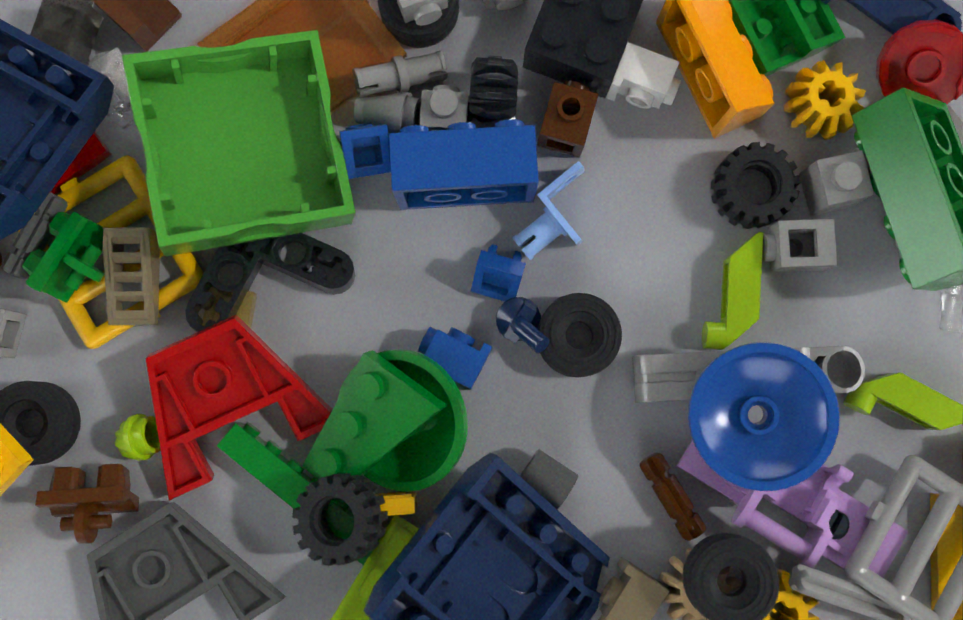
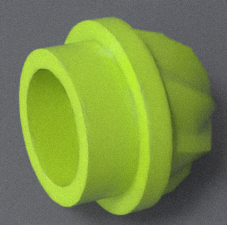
(138, 437)

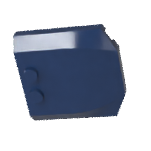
(45, 120)
(492, 556)

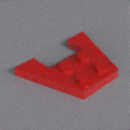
(216, 381)

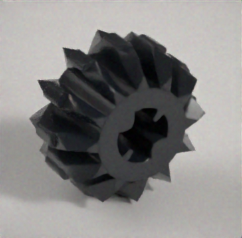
(492, 91)

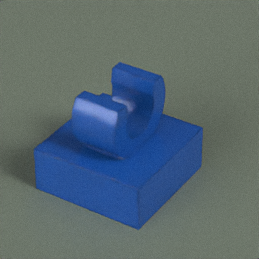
(497, 275)

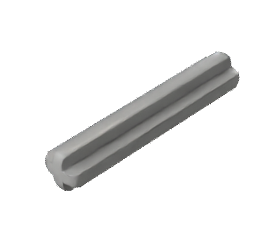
(840, 593)

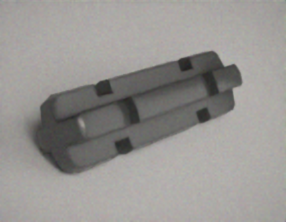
(33, 235)

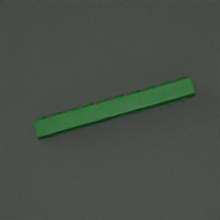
(281, 475)

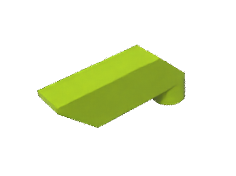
(739, 295)
(908, 399)

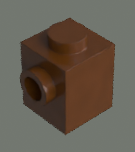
(567, 118)

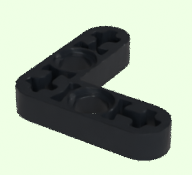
(267, 253)

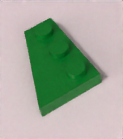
(370, 418)

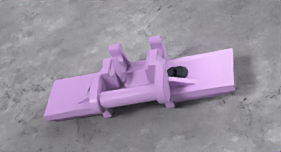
(832, 516)

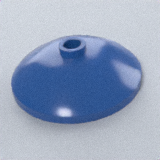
(796, 423)

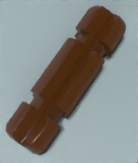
(672, 496)

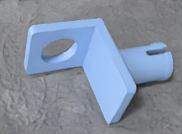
(551, 223)

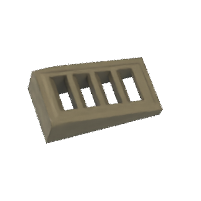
(114, 262)

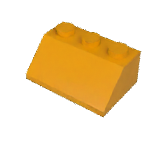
(715, 63)

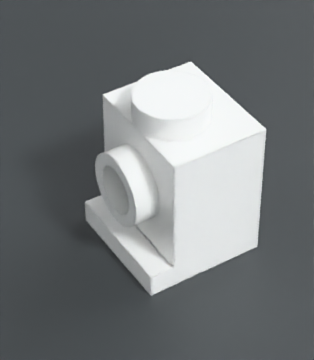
(645, 78)

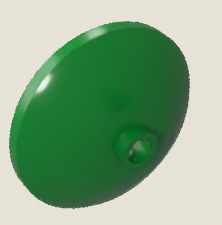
(437, 443)

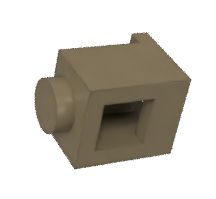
(632, 595)

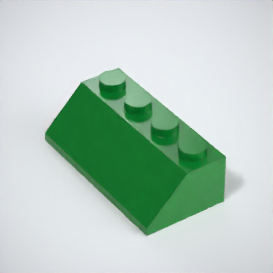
(920, 181)

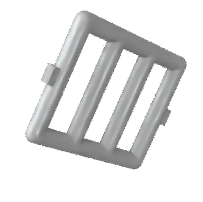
(881, 519)

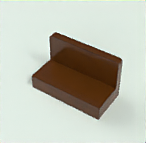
(141, 19)

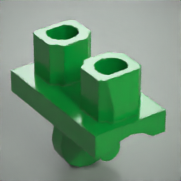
(68, 258)

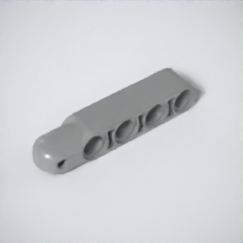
(675, 374)

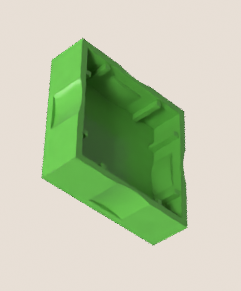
(238, 142)

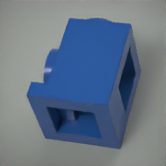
(365, 149)
(455, 354)

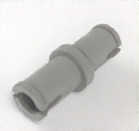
(400, 74)

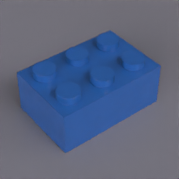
(464, 165)

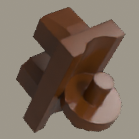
(70, 498)

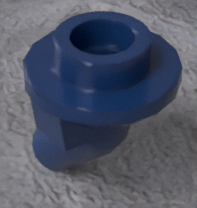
(519, 321)

